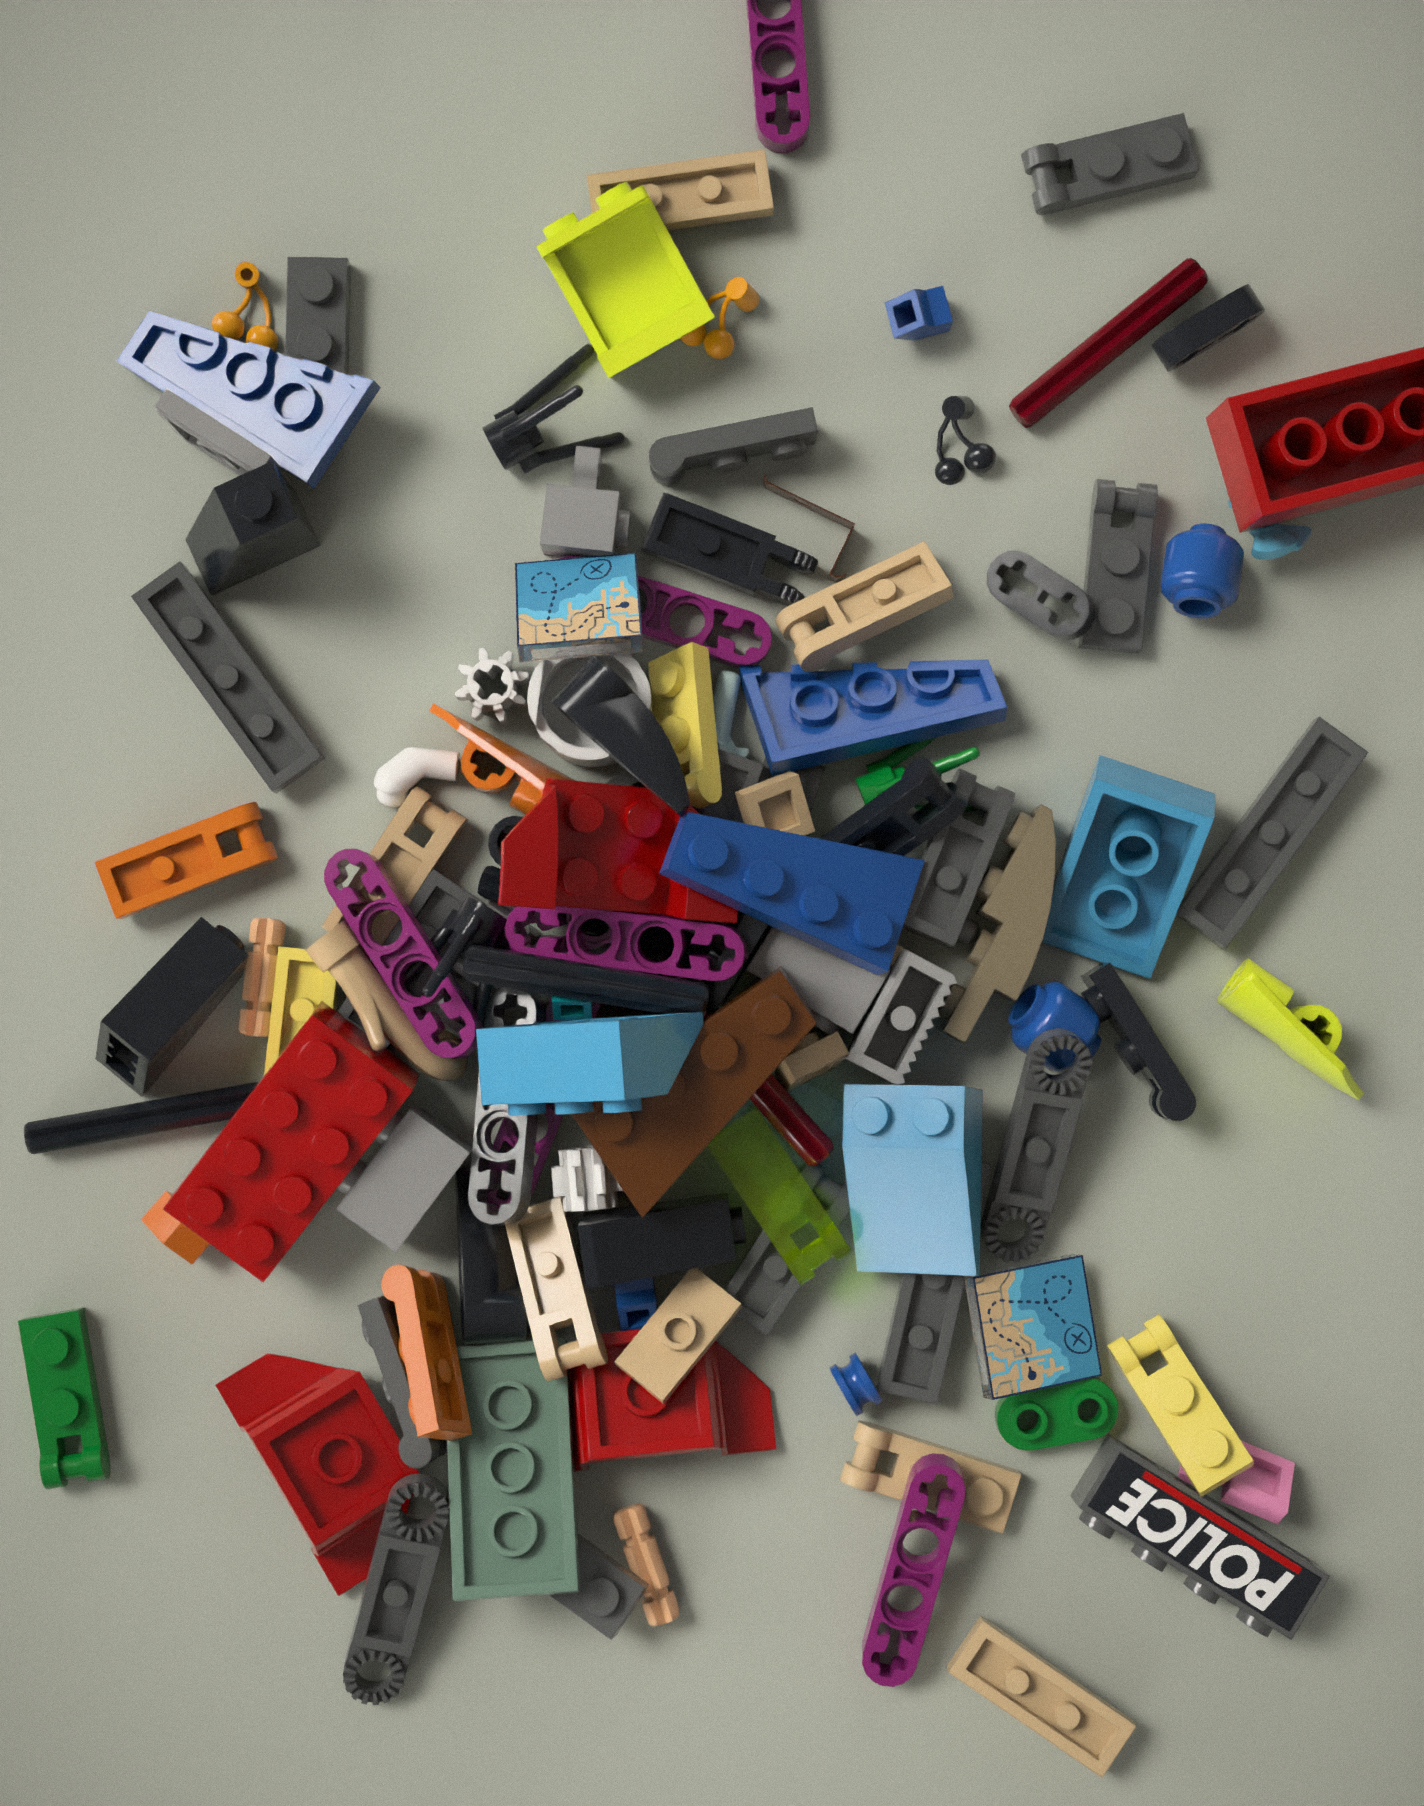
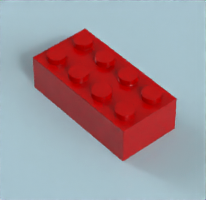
(1322, 440)
(292, 1142)

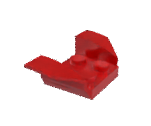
(600, 852)
(711, 1409)
(325, 1452)

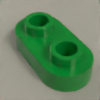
(1057, 1415)

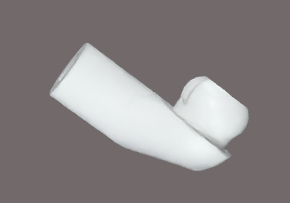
(409, 767)

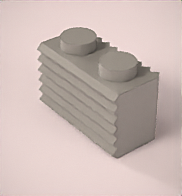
(900, 1017)

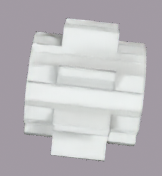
(489, 669)
(584, 1180)

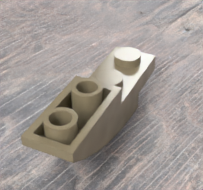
(1019, 905)

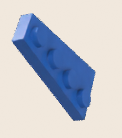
(859, 711)
(806, 886)

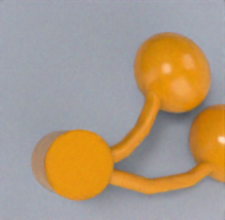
(230, 323)
(719, 342)

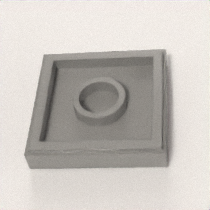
(212, 436)

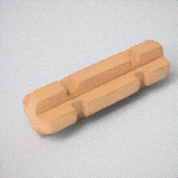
(260, 976)
(647, 1563)

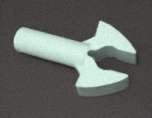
(724, 707)

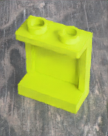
(624, 278)

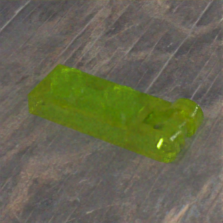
(777, 1194)

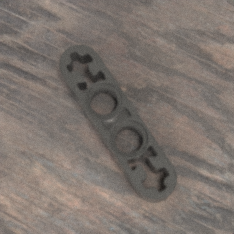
(486, 1116)

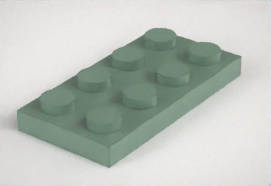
(513, 1479)

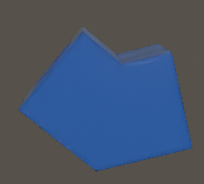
(919, 314)
(635, 1302)

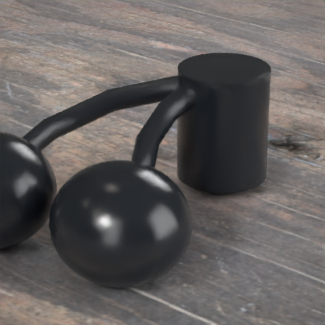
(977, 458)

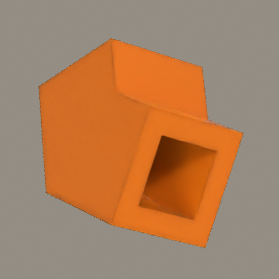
(172, 1232)

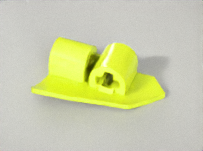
(1262, 1002)

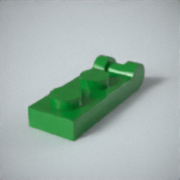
(64, 1396)

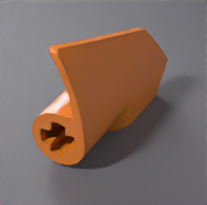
(519, 765)

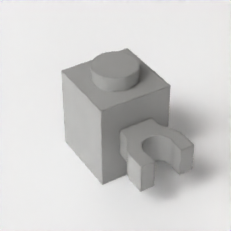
(582, 517)

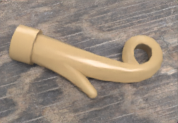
(376, 1005)

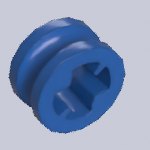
(855, 1384)

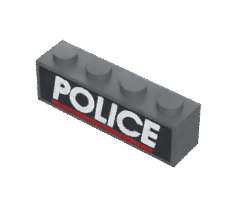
(1198, 1537)

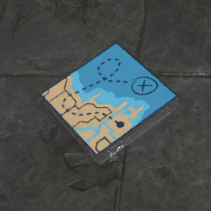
(578, 607)
(1033, 1326)

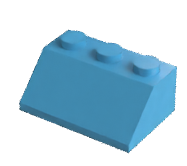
(584, 1062)

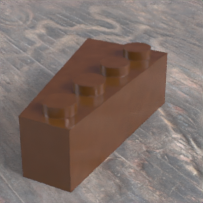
(722, 1071)

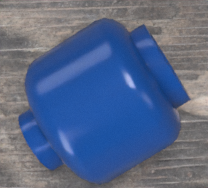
(1202, 571)
(1051, 1008)

